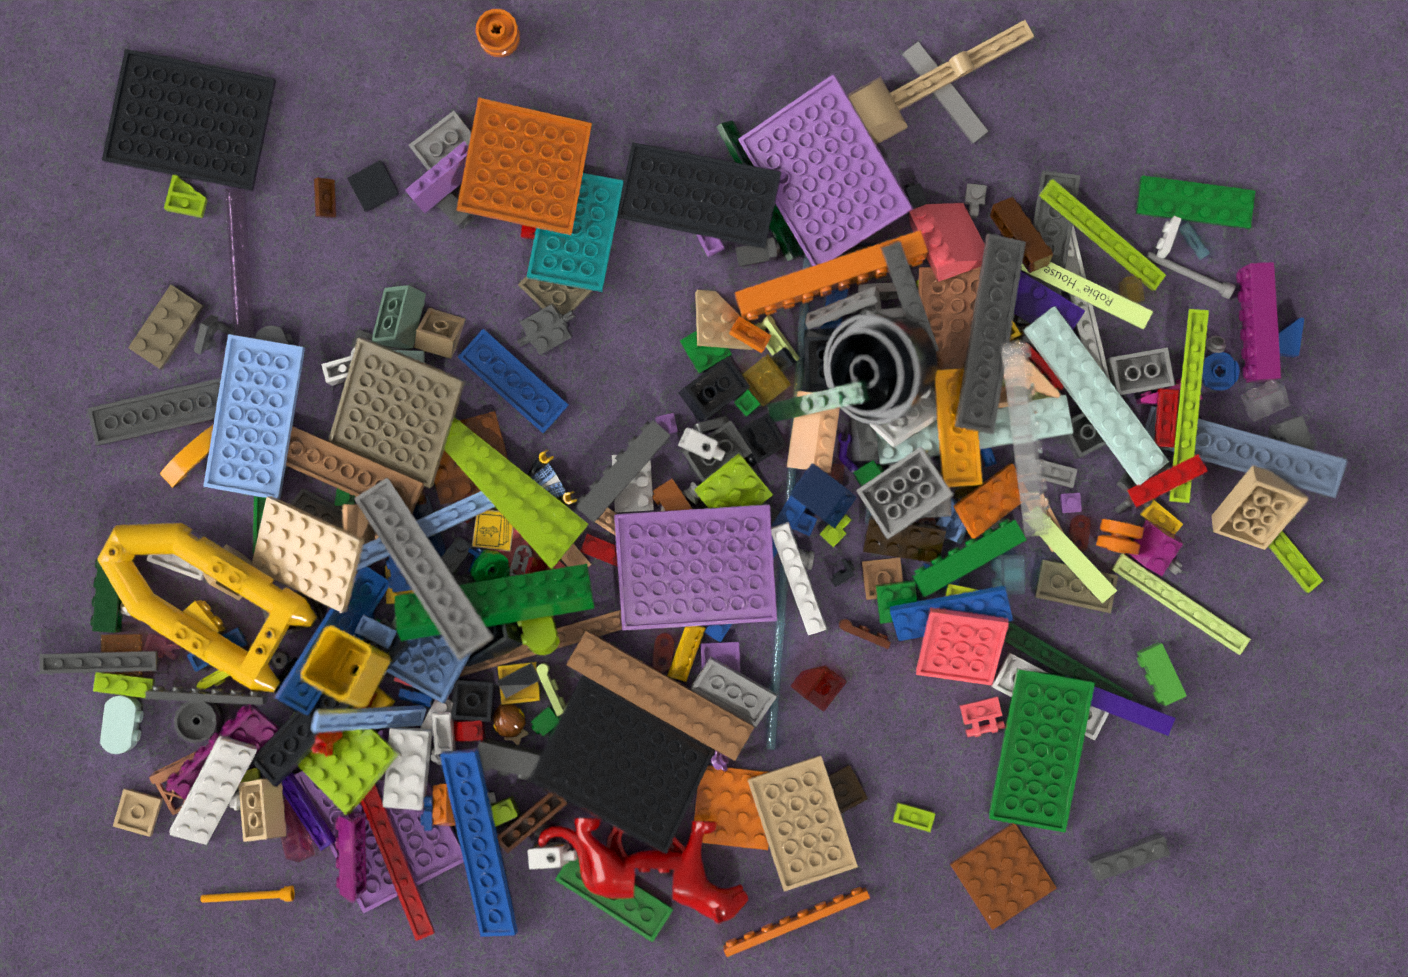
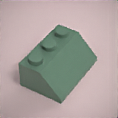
(399, 317)

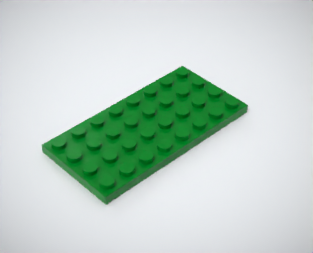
(1041, 750)

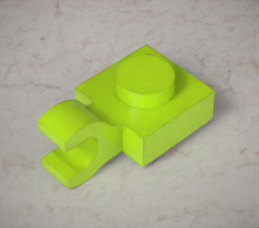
(834, 535)

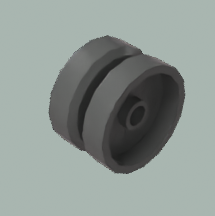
(196, 731)

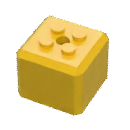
(333, 664)

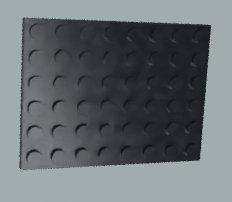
(189, 120)
(622, 764)

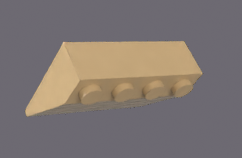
(1257, 508)

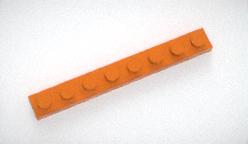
(788, 924)

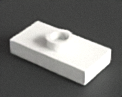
(443, 731)

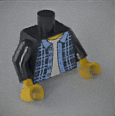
(547, 477)

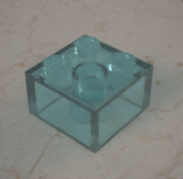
(1009, 572)

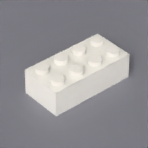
(408, 774)

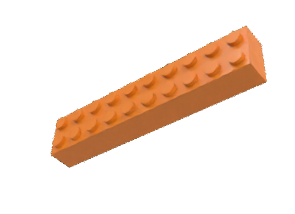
(825, 278)

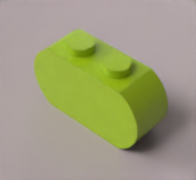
(540, 635)

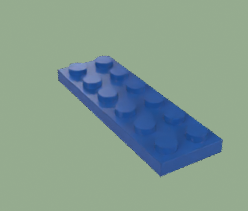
(513, 381)
(912, 618)

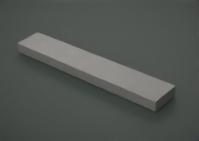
(947, 96)

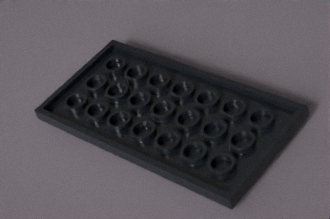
(699, 195)

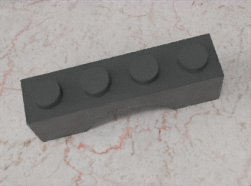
(1117, 862)

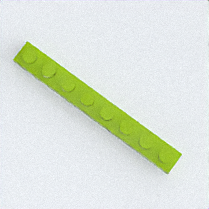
(1102, 234)

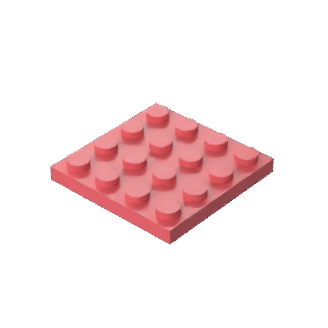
(961, 646)

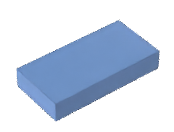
(375, 631)

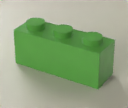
(1160, 674)

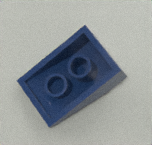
(823, 495)

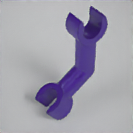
(842, 454)

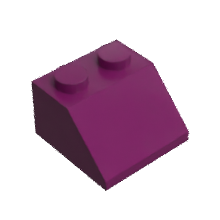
(1157, 547)

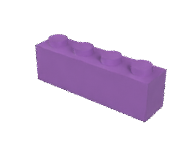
(439, 179)

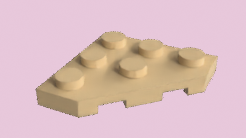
(715, 321)

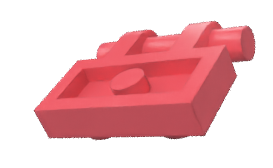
(982, 710)

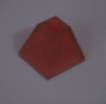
(818, 686)

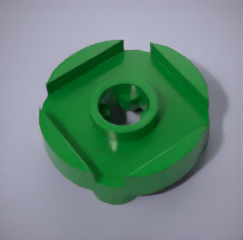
(485, 561)

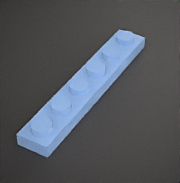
(368, 718)

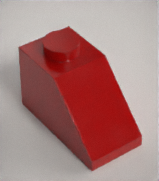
(469, 730)

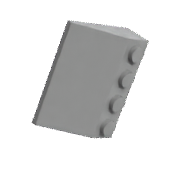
(905, 492)

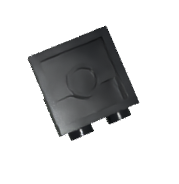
(762, 439)

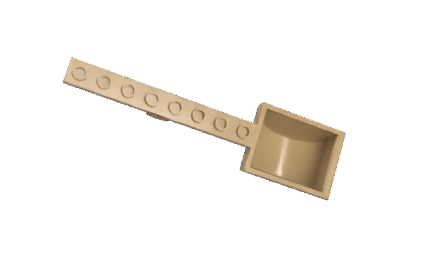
(882, 109)

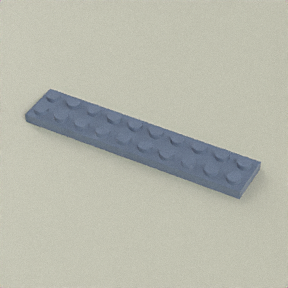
(1241, 450)

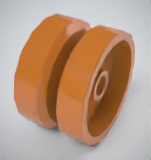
(489, 25)
(1119, 538)

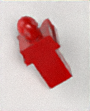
(325, 741)

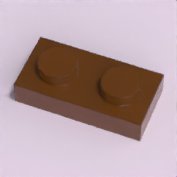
(325, 198)

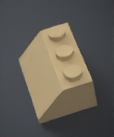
(261, 810)

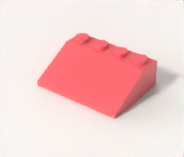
(949, 237)

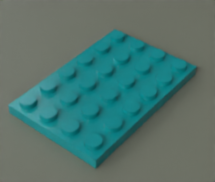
(584, 255)

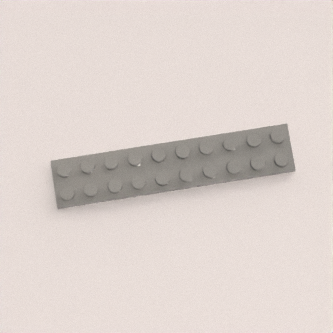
(423, 569)

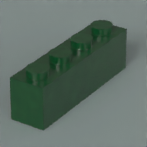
(106, 604)

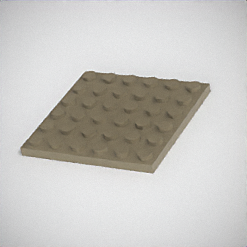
(396, 411)

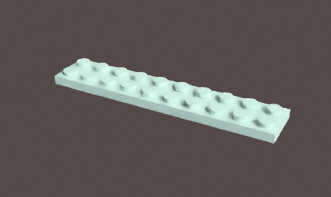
(1095, 396)
(1052, 418)

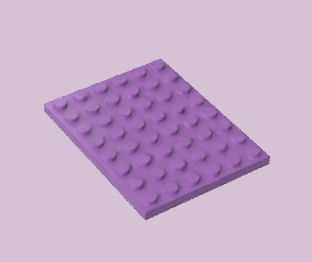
(832, 176)
(695, 567)
(425, 851)

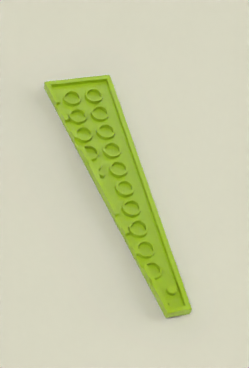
(527, 506)

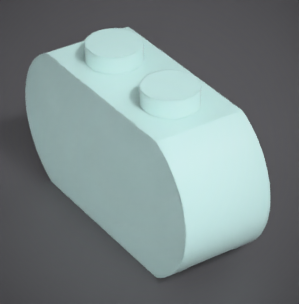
(121, 724)

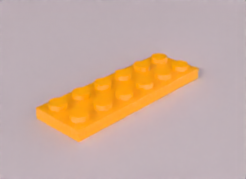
(957, 446)

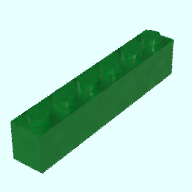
(968, 557)

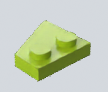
(184, 199)

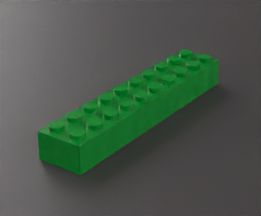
(506, 600)

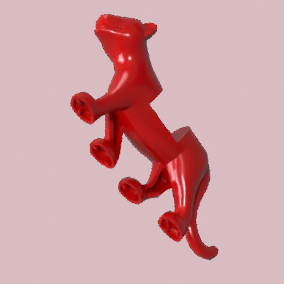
(611, 871)

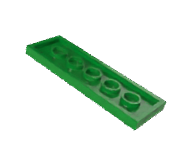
(1195, 202)
(642, 913)

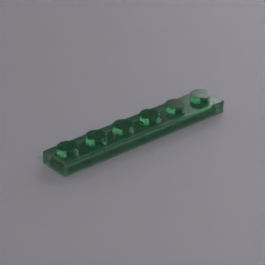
(818, 401)

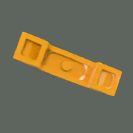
(187, 458)

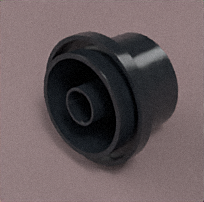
(889, 356)

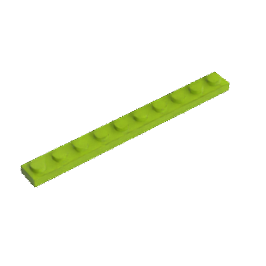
(1190, 396)

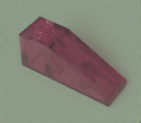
(297, 842)

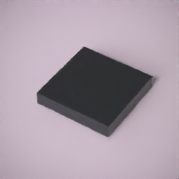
(373, 186)

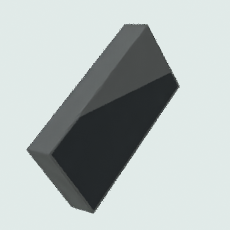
(518, 680)

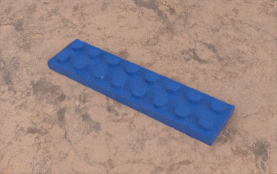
(364, 598)

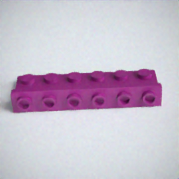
(248, 727)

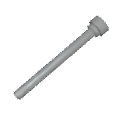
(1224, 289)

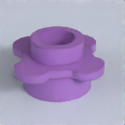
(719, 761)

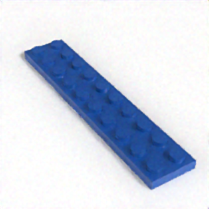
(479, 842)

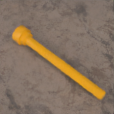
(286, 894)

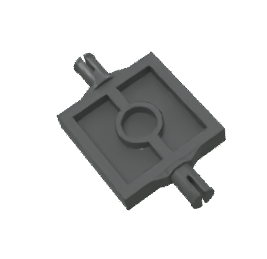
(546, 328)

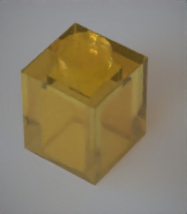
(1132, 289)

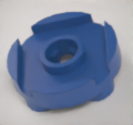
(1226, 363)

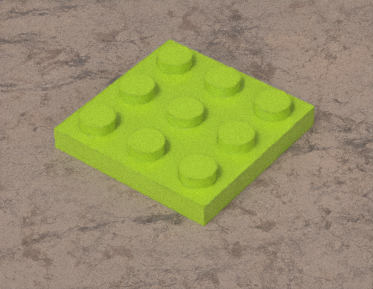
(733, 486)

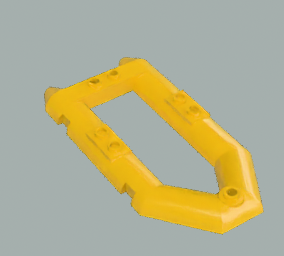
(245, 667)

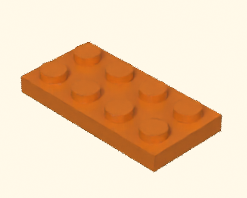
(989, 501)

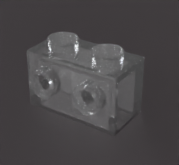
(1265, 400)

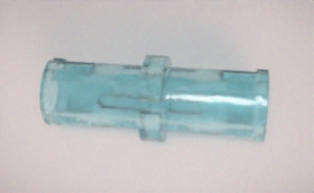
(1201, 252)

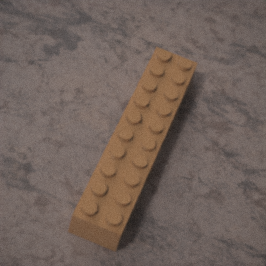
(659, 694)

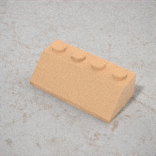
(813, 439)

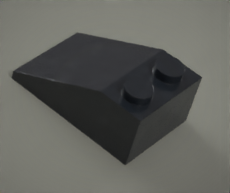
(815, 344)
(714, 389)
(505, 640)

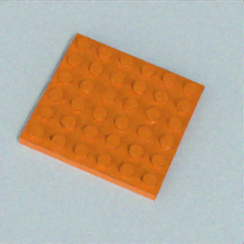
(524, 166)

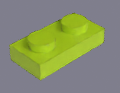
(914, 817)

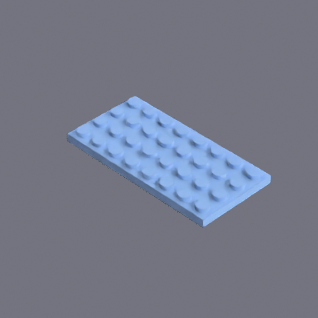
(254, 417)

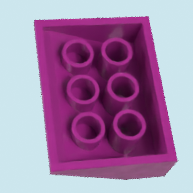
(352, 855)

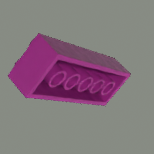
(1259, 322)

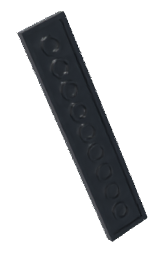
(297, 737)

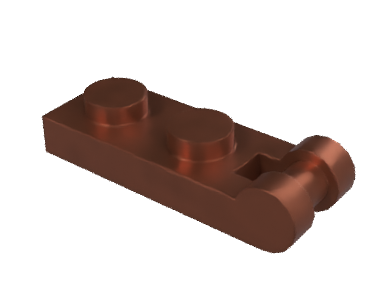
(863, 632)

